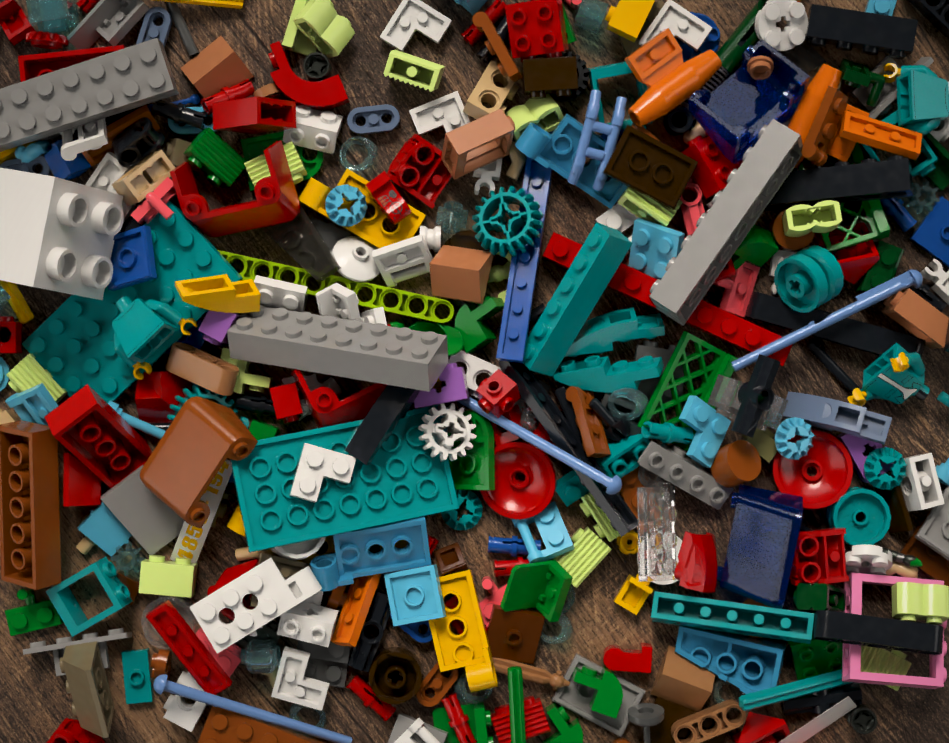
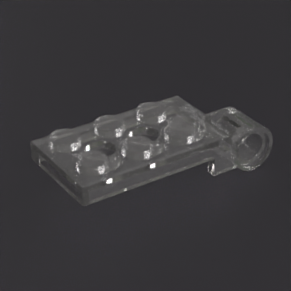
(656, 528)

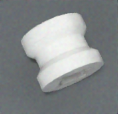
(432, 237)

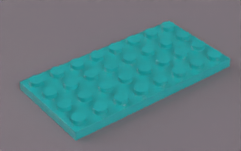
(79, 335)
(395, 487)

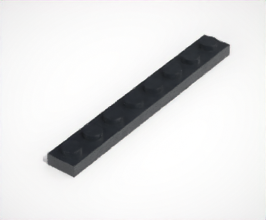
(565, 438)

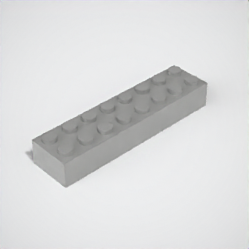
(84, 93)
(727, 221)
(339, 347)

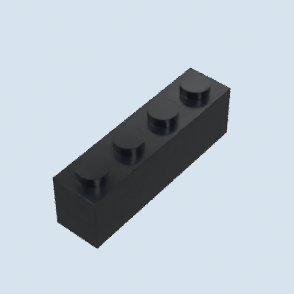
(860, 30)

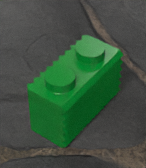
(215, 158)

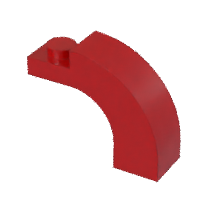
(315, 95)

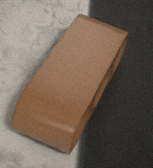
(202, 368)
(721, 724)

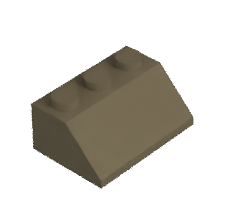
(88, 687)

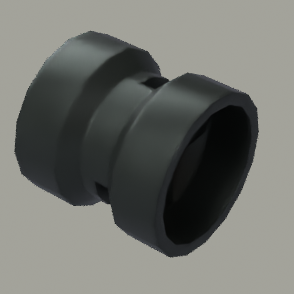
(315, 62)
(864, 723)

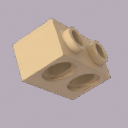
(488, 92)
(143, 177)

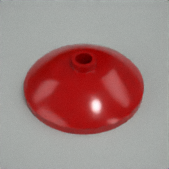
(832, 475)
(518, 497)

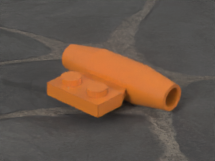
(669, 79)
(808, 108)

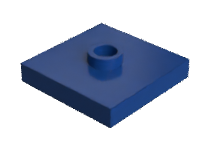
(934, 232)
(132, 258)

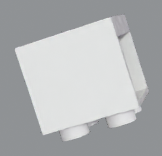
(57, 233)

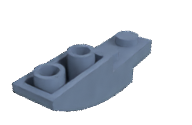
(838, 416)

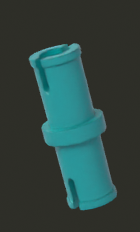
(667, 432)

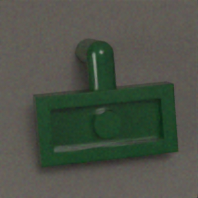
(859, 74)

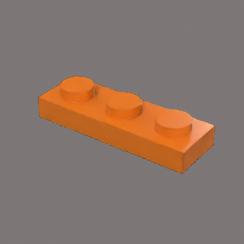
(881, 135)
(355, 610)

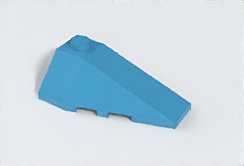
(735, 658)

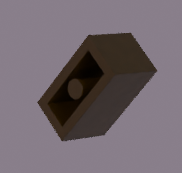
(550, 77)

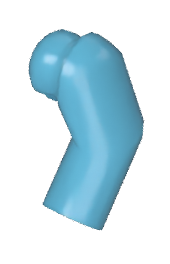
(32, 151)

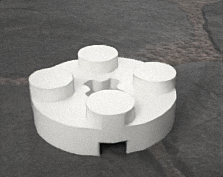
(795, 28)
(868, 560)

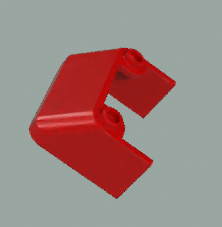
(275, 201)
(327, 408)

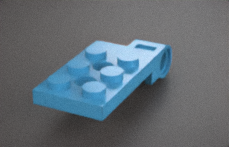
(558, 153)
(355, 560)

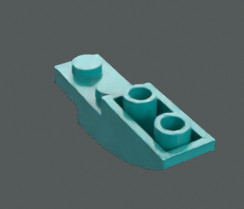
(620, 325)
(599, 375)
(620, 462)

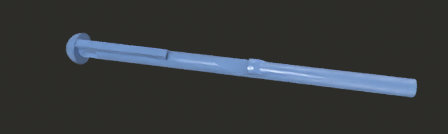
(864, 300)
(613, 484)
(162, 684)

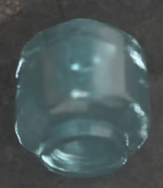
(261, 656)

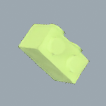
(168, 577)

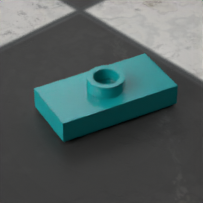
(137, 676)

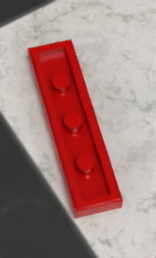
(188, 648)

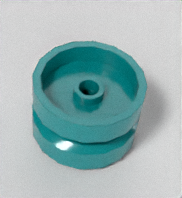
(808, 278)
(874, 516)

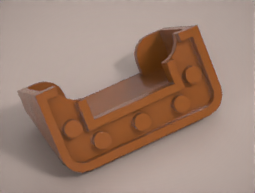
(192, 456)

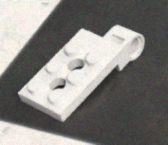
(274, 598)

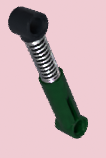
(731, 59)

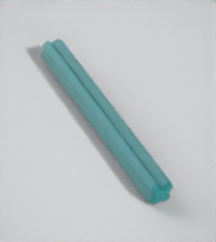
(791, 690)

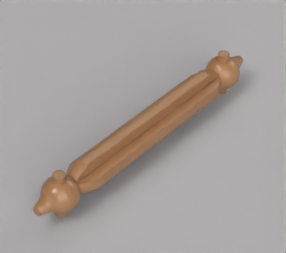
(532, 673)

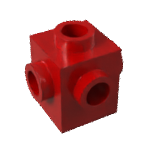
(497, 394)

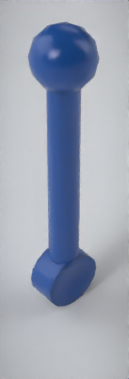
(194, 99)

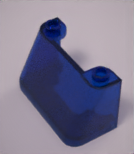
(743, 105)
(761, 545)

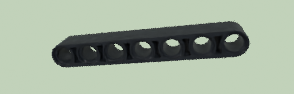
(845, 332)

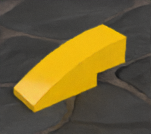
(220, 294)

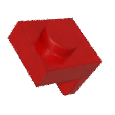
(14, 21)

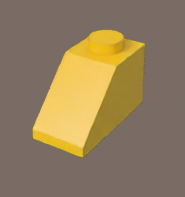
(628, 17)

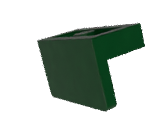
(940, 175)

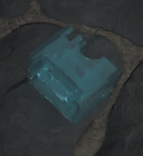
(53, 14)

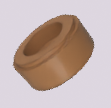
(268, 91)

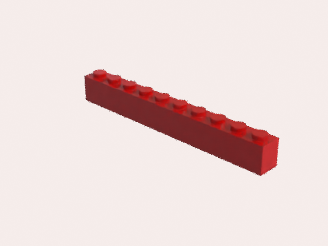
(704, 318)

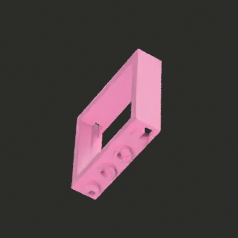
(852, 653)

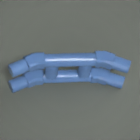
(591, 125)

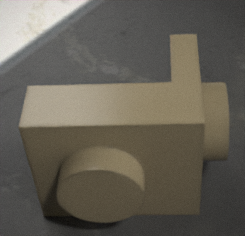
(175, 149)

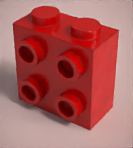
(536, 29)
(712, 165)

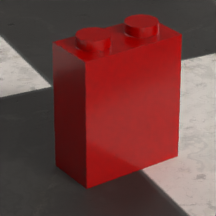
(254, 115)

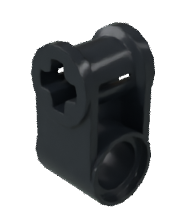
(136, 143)

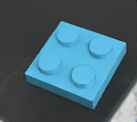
(653, 247)
(415, 595)

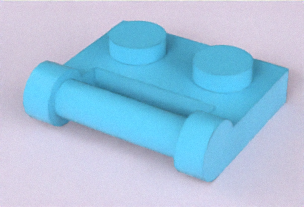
(33, 404)
(552, 532)

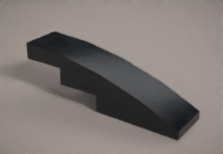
(380, 422)

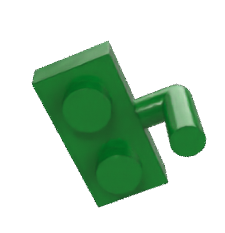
(32, 615)

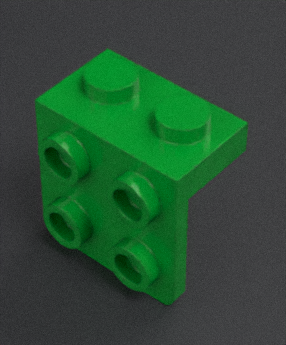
(538, 586)
(815, 658)
(478, 722)

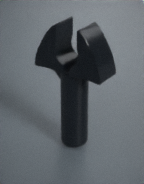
(611, 422)

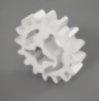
(458, 433)

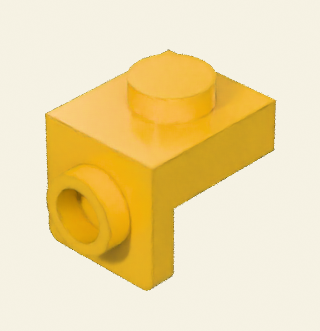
(633, 594)

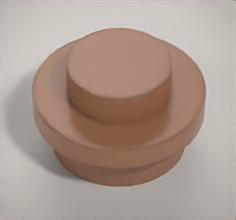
(760, 67)

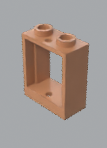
(478, 143)
(917, 317)

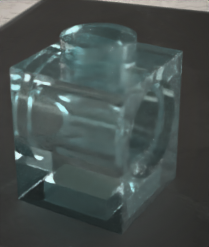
(590, 15)

